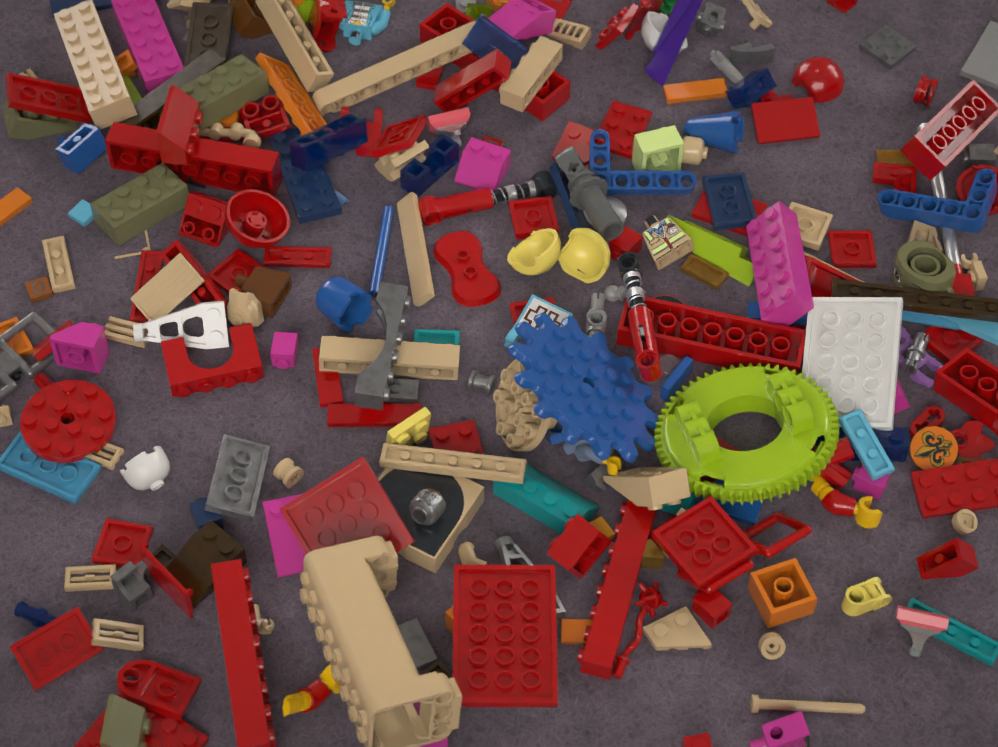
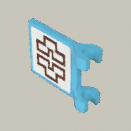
(534, 307)

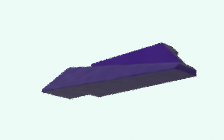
(671, 39)

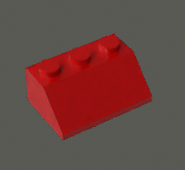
(178, 127)

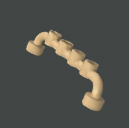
(235, 133)

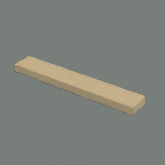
(415, 249)
(453, 463)

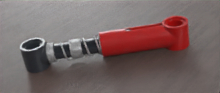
(436, 209)
(639, 318)

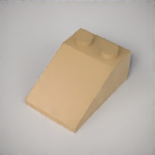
(651, 485)

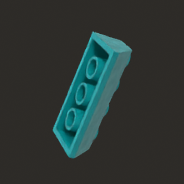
(545, 499)

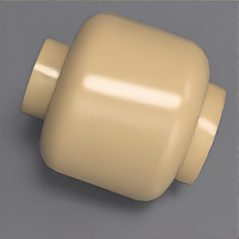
(694, 150)

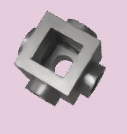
(710, 20)

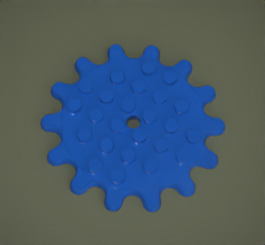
(584, 387)

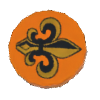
(933, 448)

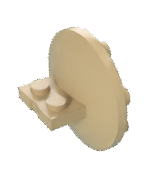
(515, 409)

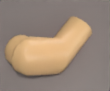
(467, 555)
(264, 626)

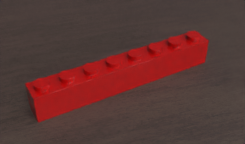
(617, 591)

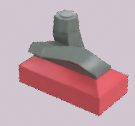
(920, 626)

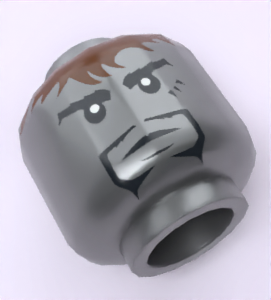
(427, 506)

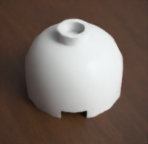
(147, 470)

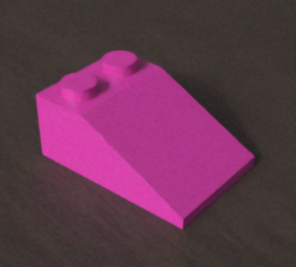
(285, 547)

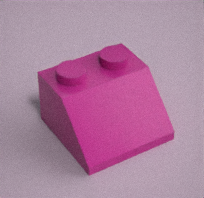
(483, 165)
(81, 347)

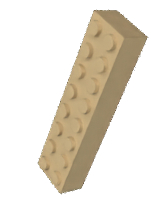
(95, 65)

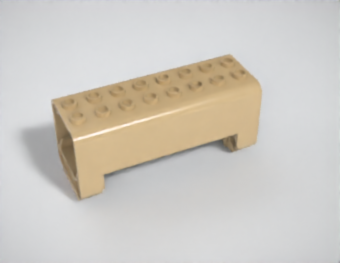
(366, 651)

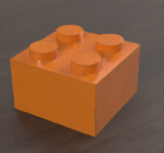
(782, 593)

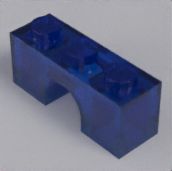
(419, 176)

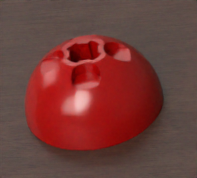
(256, 218)

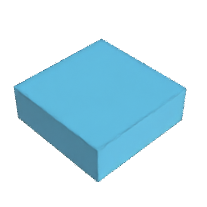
(82, 213)

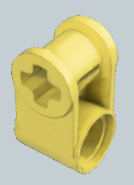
(869, 596)

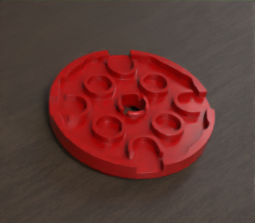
(68, 443)

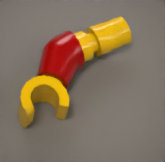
(844, 505)
(312, 695)

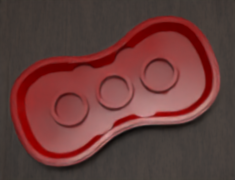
(463, 259)

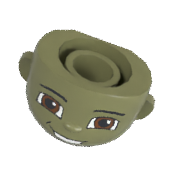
(923, 267)

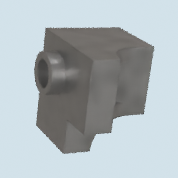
(131, 585)

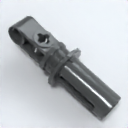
(589, 194)

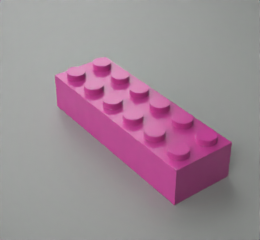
(147, 40)
(779, 266)

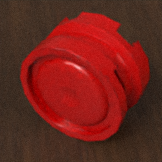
(923, 90)

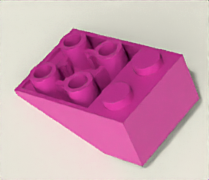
(525, 19)

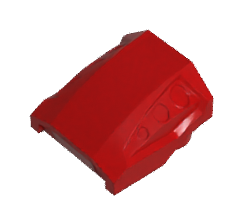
(265, 117)

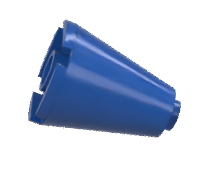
(718, 130)

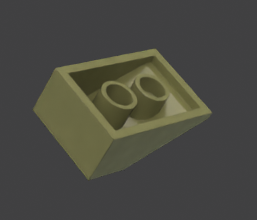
(31, 125)

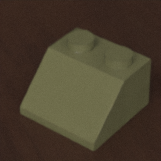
(124, 724)

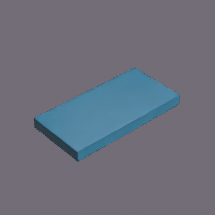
(60, 479)

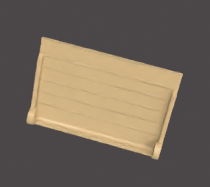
(167, 288)

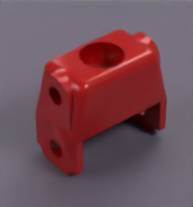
(329, 14)

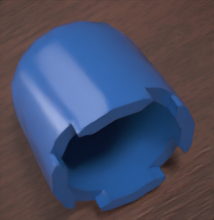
(343, 303)

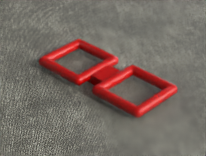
(802, 531)

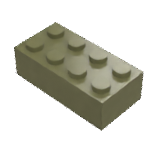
(227, 89)
(140, 204)

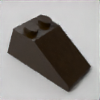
(194, 560)

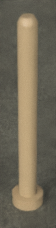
(809, 706)

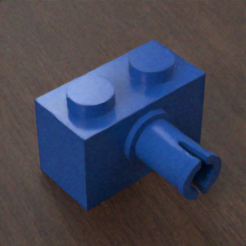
(81, 147)

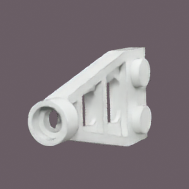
(214, 326)

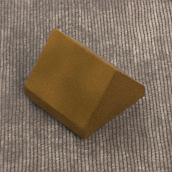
(652, 556)

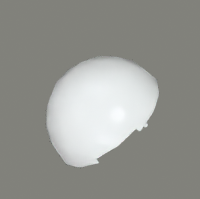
(652, 27)

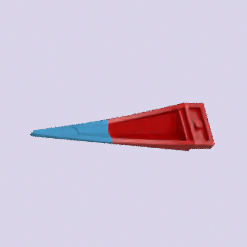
(820, 282)

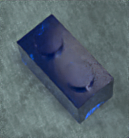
(750, 88)

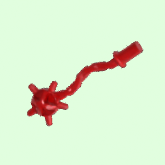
(650, 599)

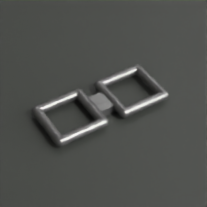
(11, 362)

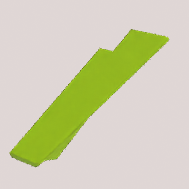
(719, 251)

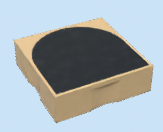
(436, 540)

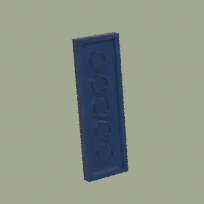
(308, 190)

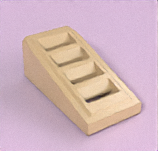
(578, 42)

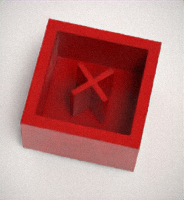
(578, 546)

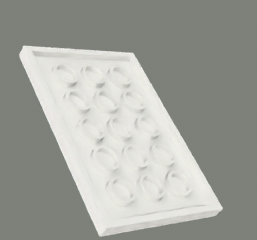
(855, 354)

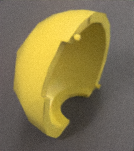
(585, 252)
(536, 253)

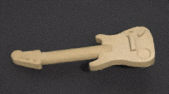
(757, 14)

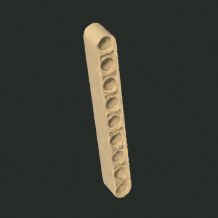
(393, 71)

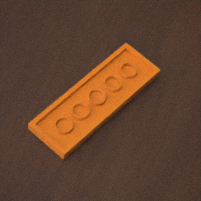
(291, 93)

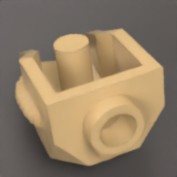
(244, 308)

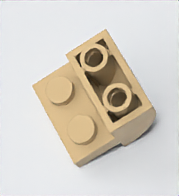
(392, 163)

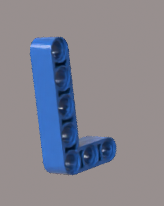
(631, 177)
(943, 212)

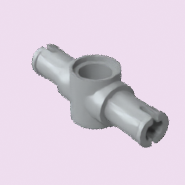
(596, 315)

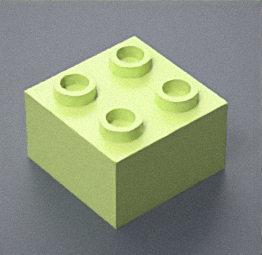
(658, 150)

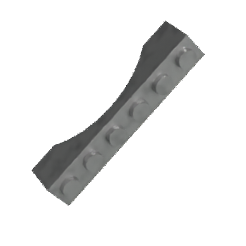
(373, 381)

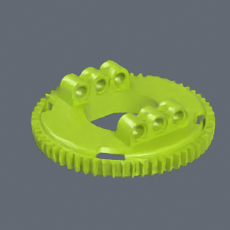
(802, 410)

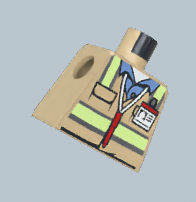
(665, 241)

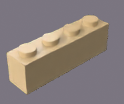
(530, 73)

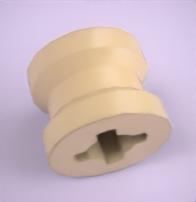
(288, 472)

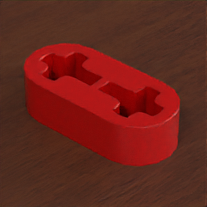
(923, 419)

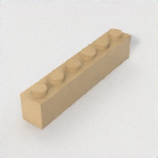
(297, 43)
(414, 359)

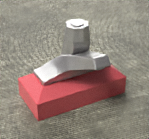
(449, 123)

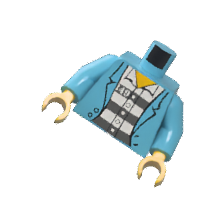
(365, 20)

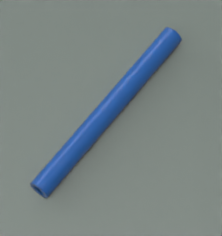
(381, 250)

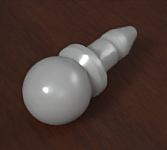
(615, 293)

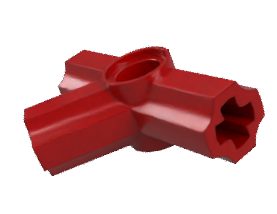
(835, 472)

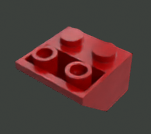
(204, 219)

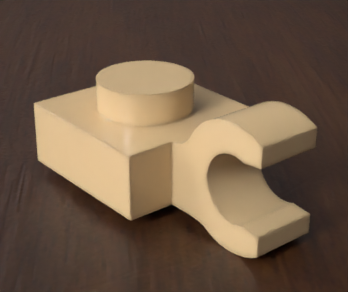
(976, 271)

